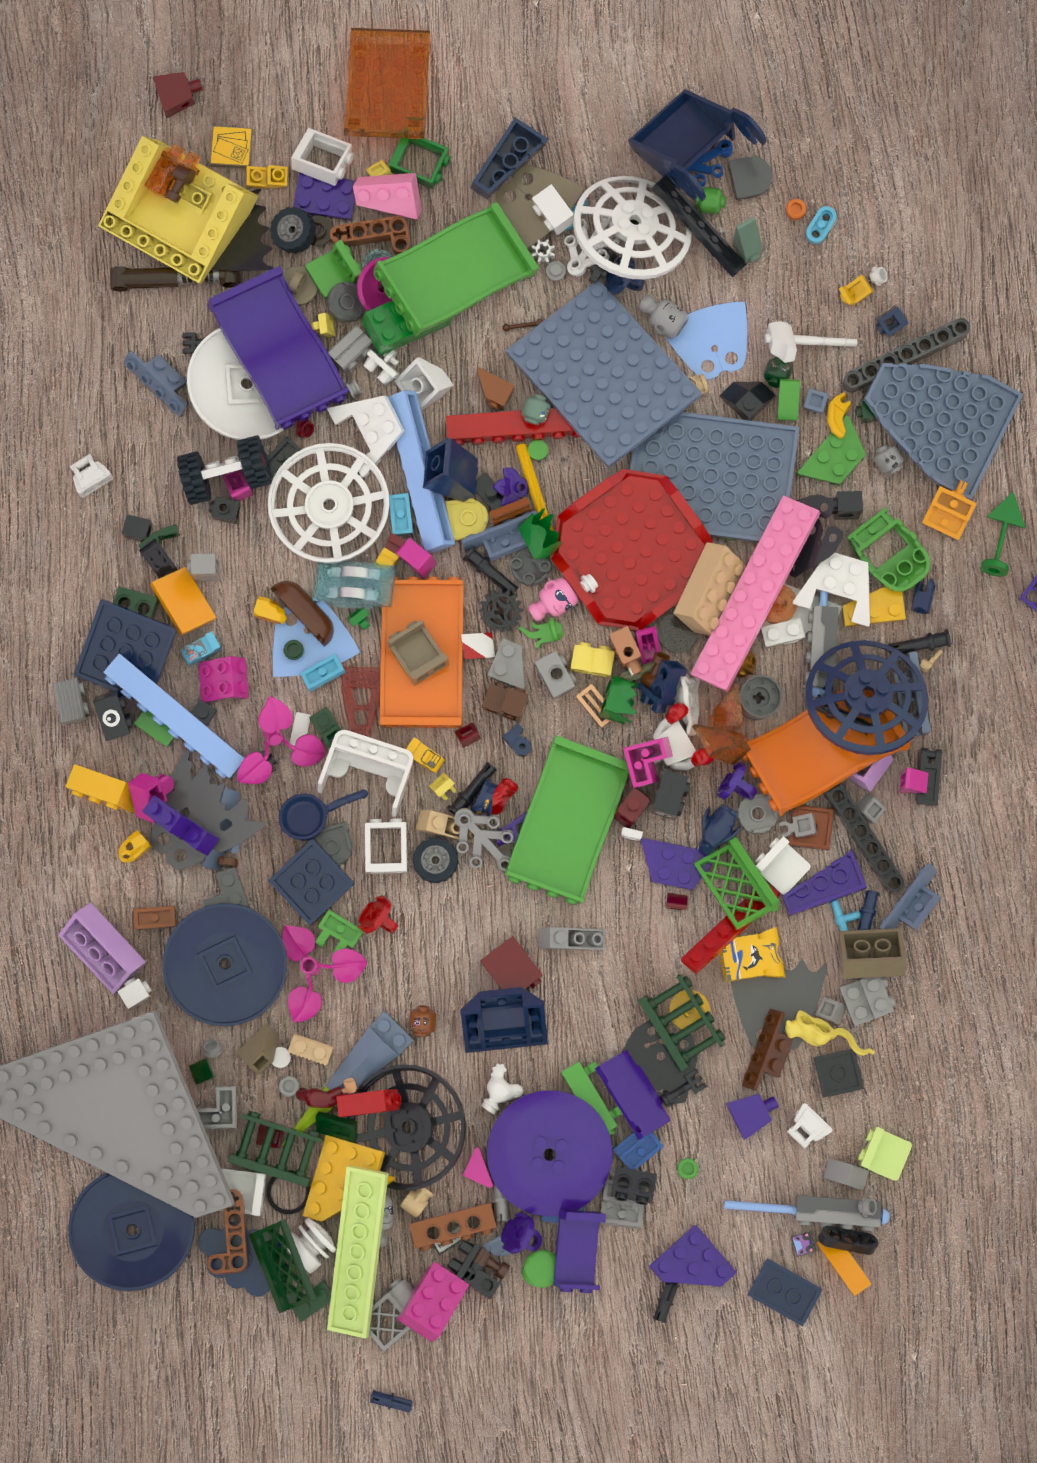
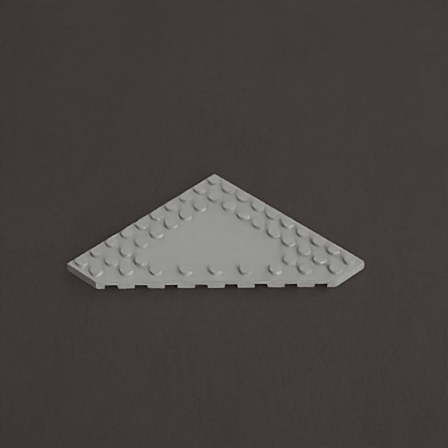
(121, 1108)

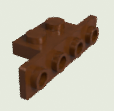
(769, 1052)

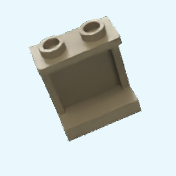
(417, 652)

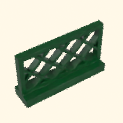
(277, 1275)

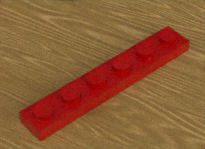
(718, 937)

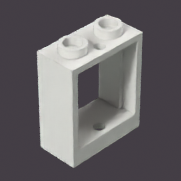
(325, 142)
(386, 868)

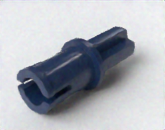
(391, 1401)

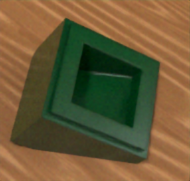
(202, 1071)

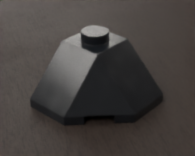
(747, 398)

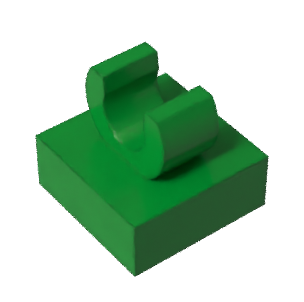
(358, 617)

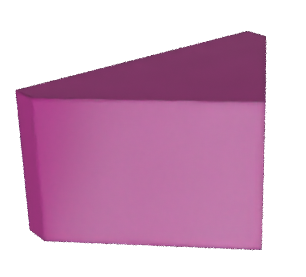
(237, 485)
(416, 558)
(647, 643)
(913, 781)
(477, 1170)

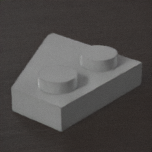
(508, 664)

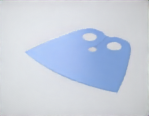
(714, 325)
(314, 652)

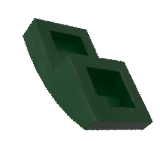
(165, 533)
(325, 725)

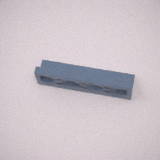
(918, 697)

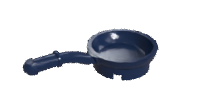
(306, 815)

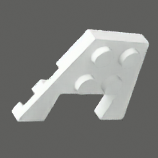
(376, 422)
(841, 577)

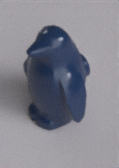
(717, 828)

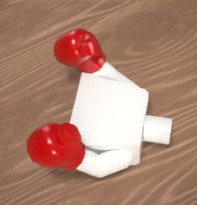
(683, 751)

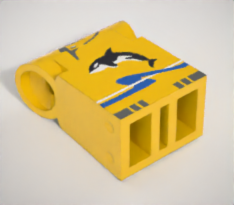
(752, 957)

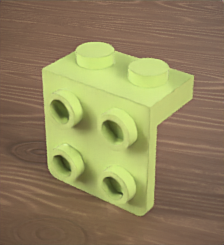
(884, 1153)

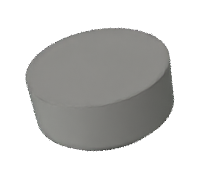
(289, 1086)

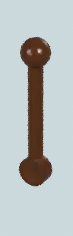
(506, 327)

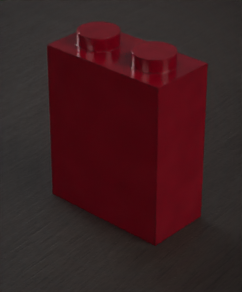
(511, 966)

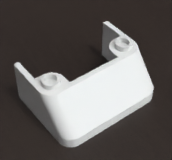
(371, 756)

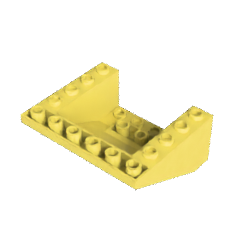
(183, 234)

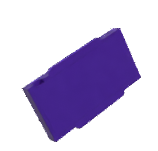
(633, 1094)

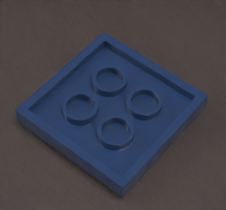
(311, 881)

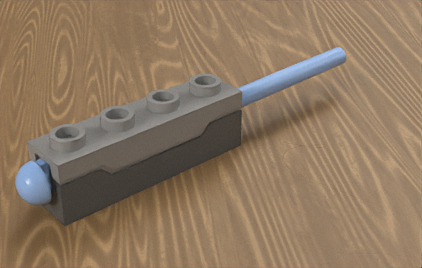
(822, 638)
(822, 1210)

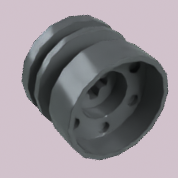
(769, 692)

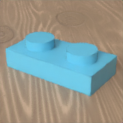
(400, 514)
(322, 672)

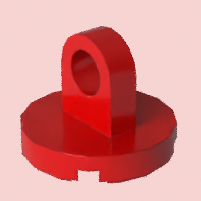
(376, 915)

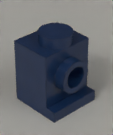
(898, 318)

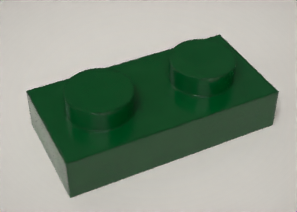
(336, 1126)
(323, 1297)

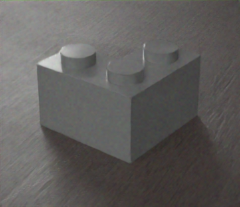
(231, 889)

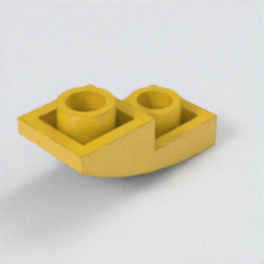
(266, 177)

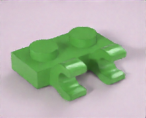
(339, 929)

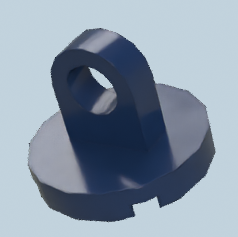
(617, 284)

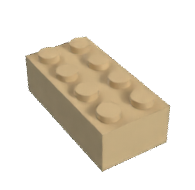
(709, 588)

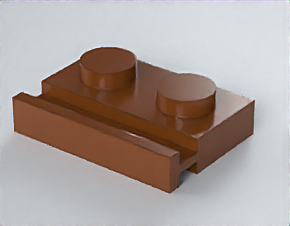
(510, 511)

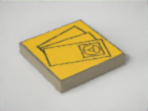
(231, 146)

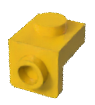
(855, 291)

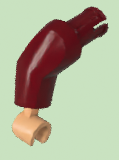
(325, 1099)

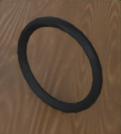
(283, 1210)

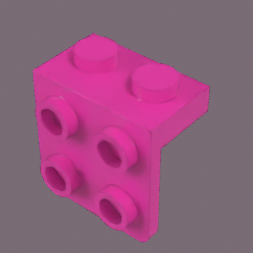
(223, 679)

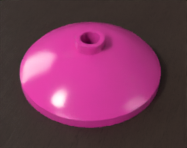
(368, 289)

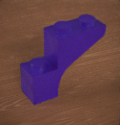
(180, 825)

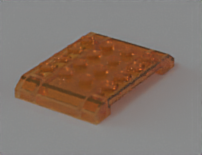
(387, 83)

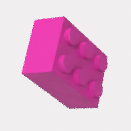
(433, 1302)

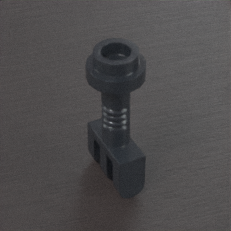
(193, 342)
(668, 1097)

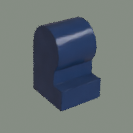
(519, 744)

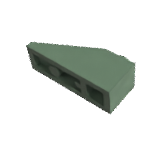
(748, 241)

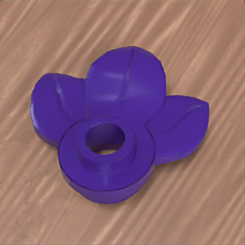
(509, 486)

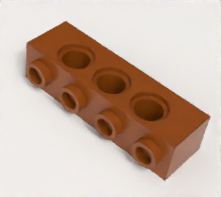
(424, 1242)

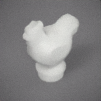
(500, 1090)

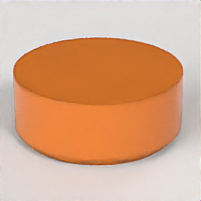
(795, 209)

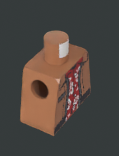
(622, 643)

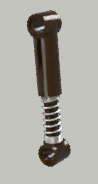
(125, 279)

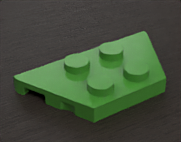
(835, 457)

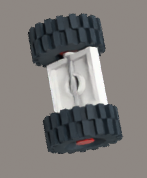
(195, 476)

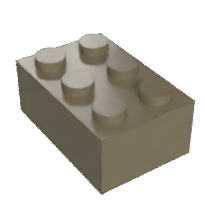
(871, 953)

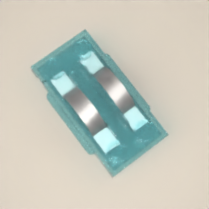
(354, 584)

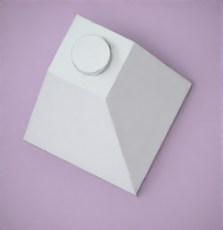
(426, 379)

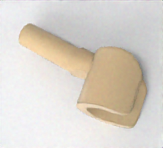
(925, 665)

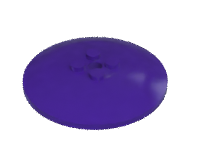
(545, 1122)

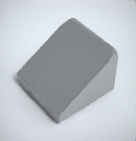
(871, 807)
(831, 1010)

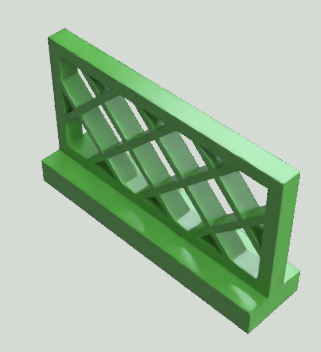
(749, 871)

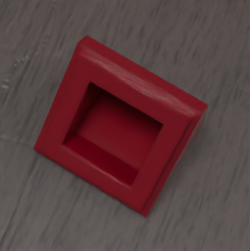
(467, 735)

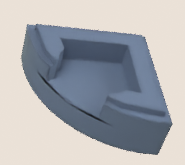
(495, 1247)

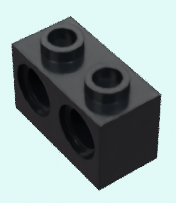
(634, 1179)

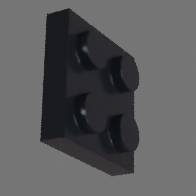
(838, 1073)

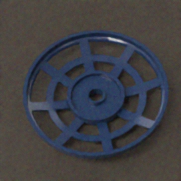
(865, 706)

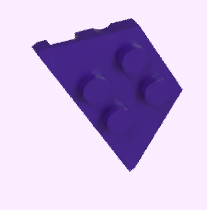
(673, 864)

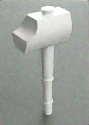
(783, 342)

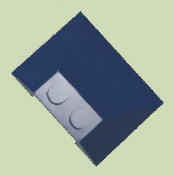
(503, 1020)

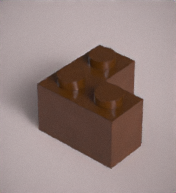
(506, 703)

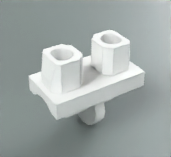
(375, 360)

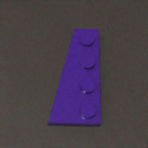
(832, 883)

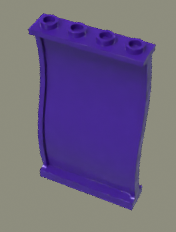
(278, 348)

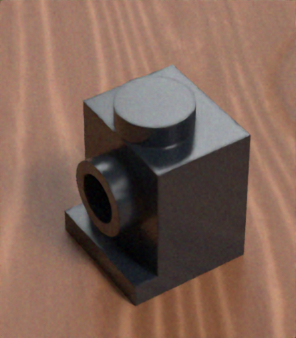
(230, 515)

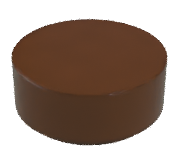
(227, 862)

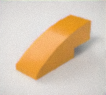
(846, 1268)

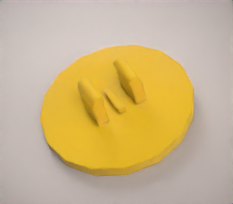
(691, 1015)

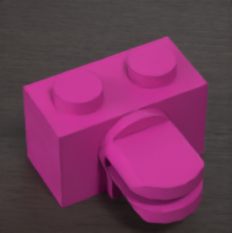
(144, 787)

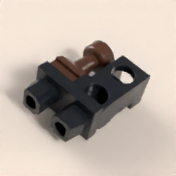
(473, 1266)

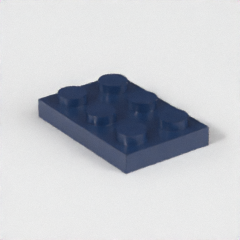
(784, 1292)

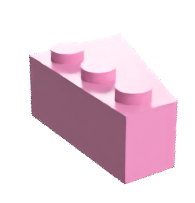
(389, 194)

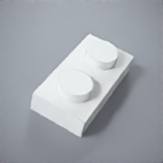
(782, 632)

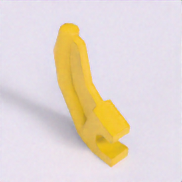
(835, 415)

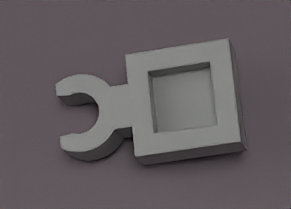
(802, 826)

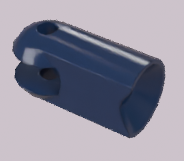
(923, 599)

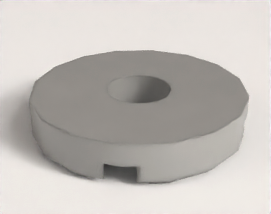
(753, 825)

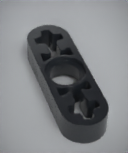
(834, 1238)

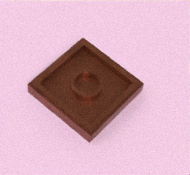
(823, 822)

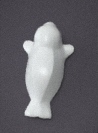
(688, 694)

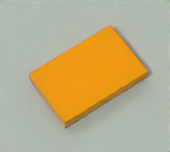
(183, 601)

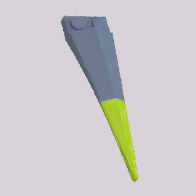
(375, 1050)

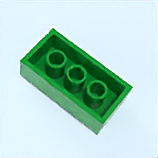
(389, 329)

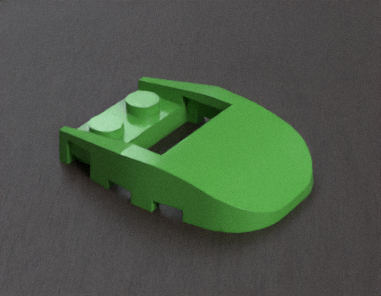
(905, 567)

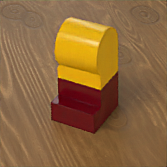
(388, 555)

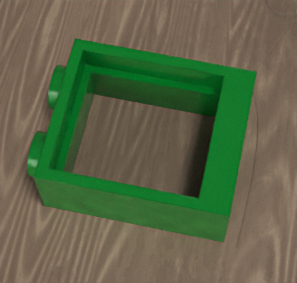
(428, 145)

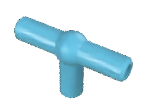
(841, 919)

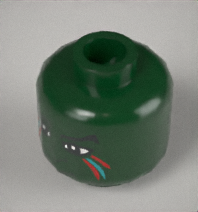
(777, 370)

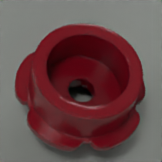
(304, 428)

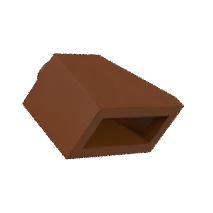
(495, 390)

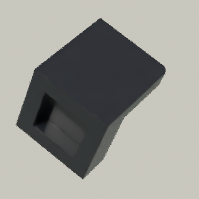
(136, 528)

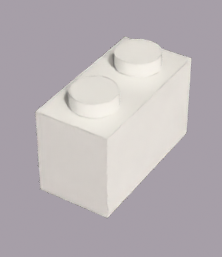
(553, 209)

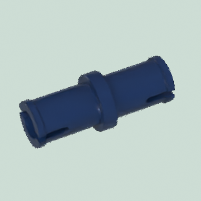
(868, 910)

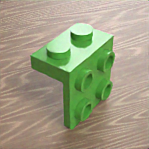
(334, 268)

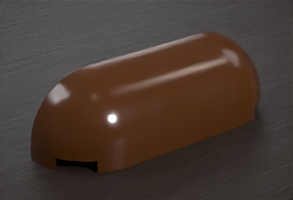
(305, 610)

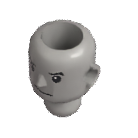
(665, 316)

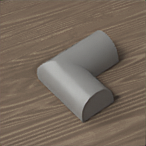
(225, 1112)

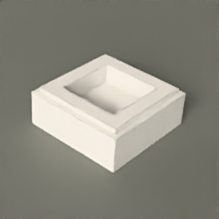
(631, 834)

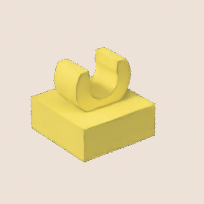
(325, 325)
(441, 785)

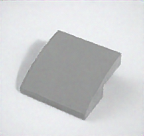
(621, 1213)

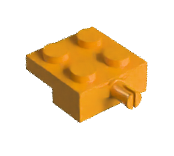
(949, 511)

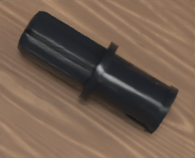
(665, 1302)

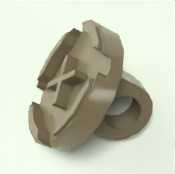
(300, 285)

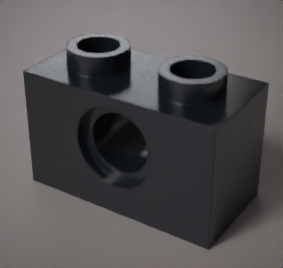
(847, 505)

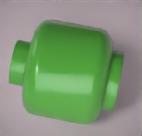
(713, 202)

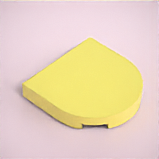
(466, 517)

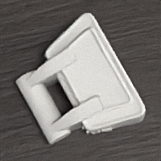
(91, 477)
(811, 1124)

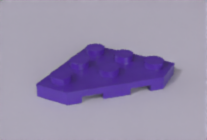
(693, 1262)

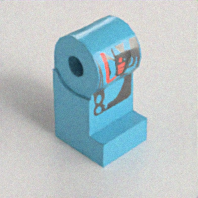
(201, 649)

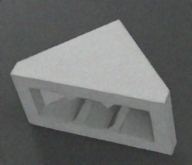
(846, 1174)

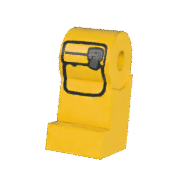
(425, 756)

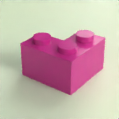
(641, 760)

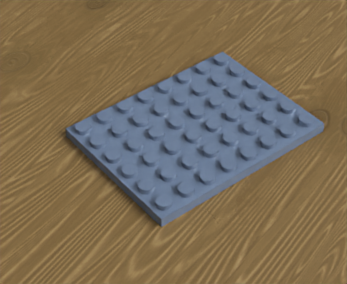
(603, 373)
(724, 469)

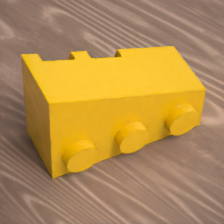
(100, 788)

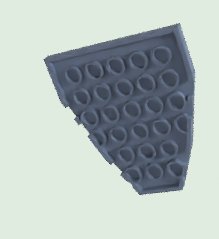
(943, 419)

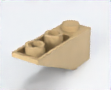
(442, 825)

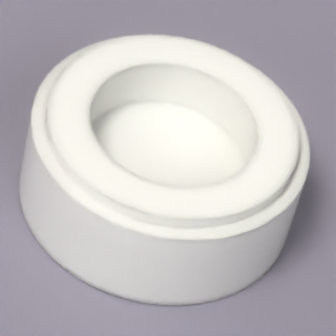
(281, 1058)

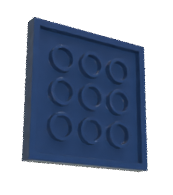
(128, 633)

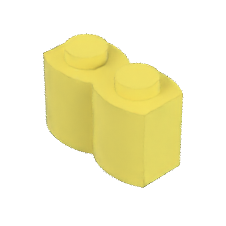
(592, 660)

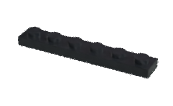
(699, 226)

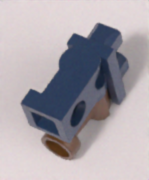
(661, 684)

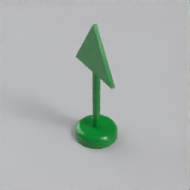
(1008, 513)

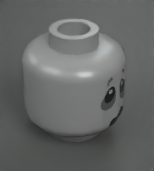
(888, 459)

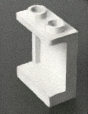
(251, 1187)

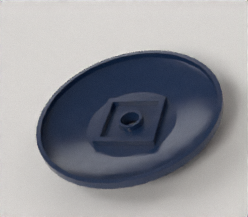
(218, 993)
(113, 1257)

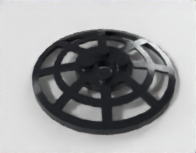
(422, 1126)

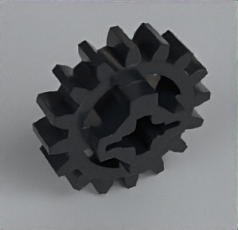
(505, 620)

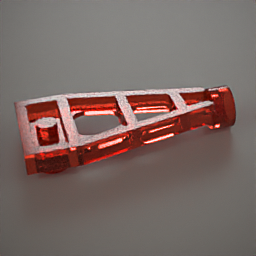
(366, 679)

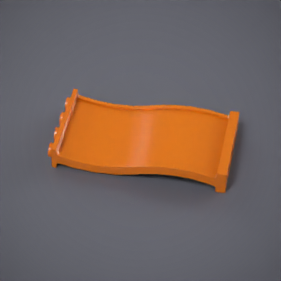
(438, 698)
(800, 763)

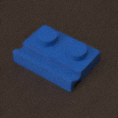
(635, 1151)

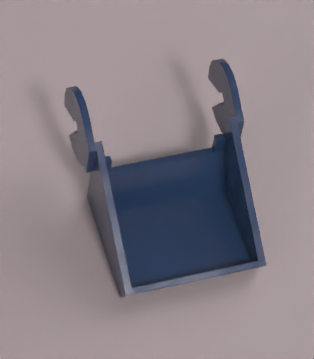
(685, 133)

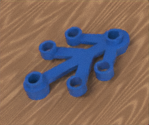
(698, 165)

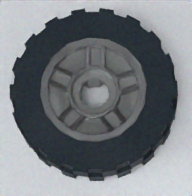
(283, 234)
(423, 860)

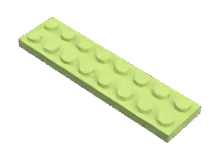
(357, 1251)

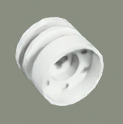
(312, 1244)

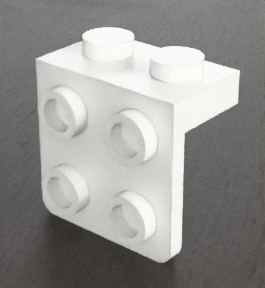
(782, 865)

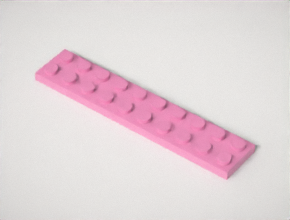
(755, 593)

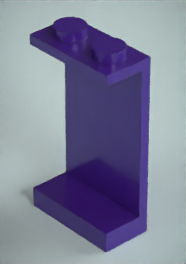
(577, 1250)

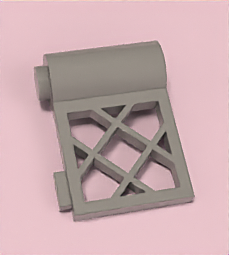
(398, 1296)

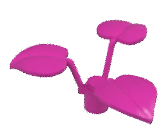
(272, 718)
(346, 968)

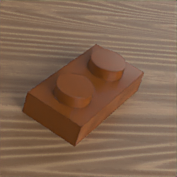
(154, 917)

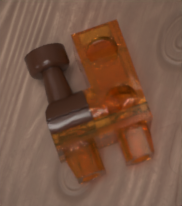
(171, 168)

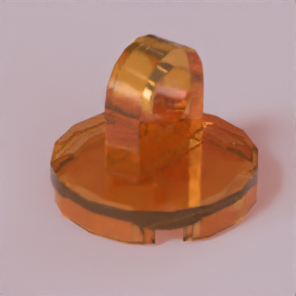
(782, 608)

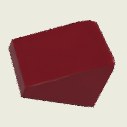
(676, 901)
(277, 1139)

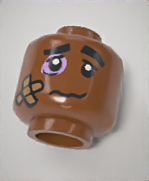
(422, 1021)

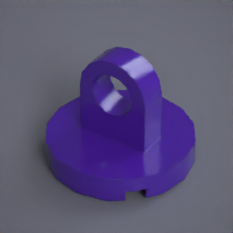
(734, 782)
(518, 1234)

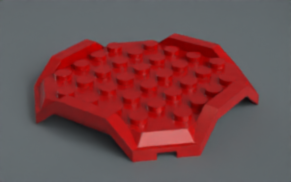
(635, 543)

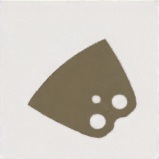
(520, 212)

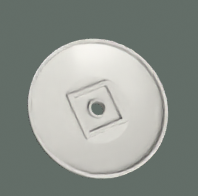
(217, 392)

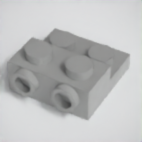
(867, 999)

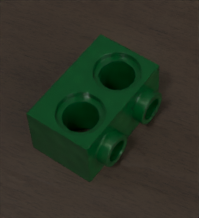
(137, 600)

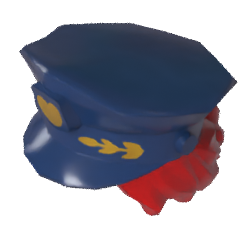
(494, 797)

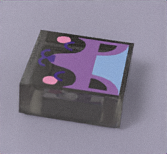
(803, 1243)

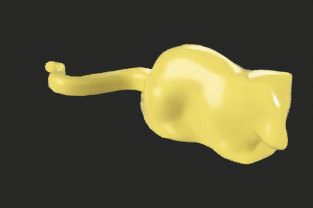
(818, 1032)

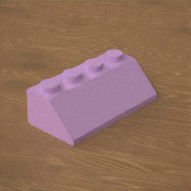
(101, 948)

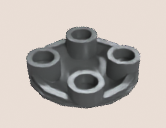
(529, 570)

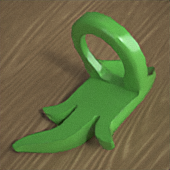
(547, 632)

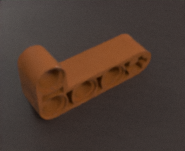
(369, 236)
(231, 1232)

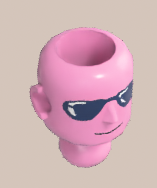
(555, 599)

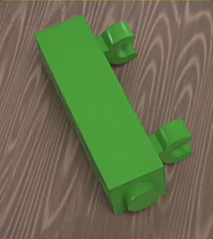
(582, 1087)

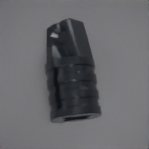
(598, 271)

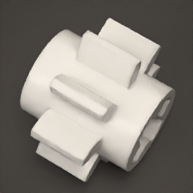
(546, 248)

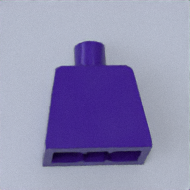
(751, 1113)

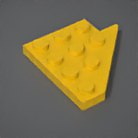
(329, 1178)

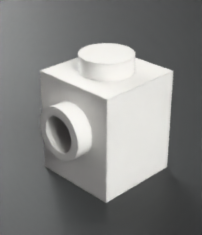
(135, 992)

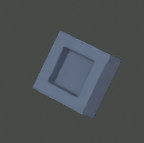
(815, 401)

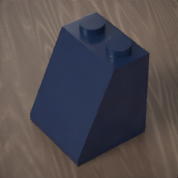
(450, 471)

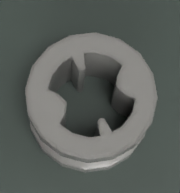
(353, 388)

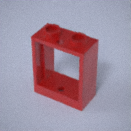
(368, 1102)

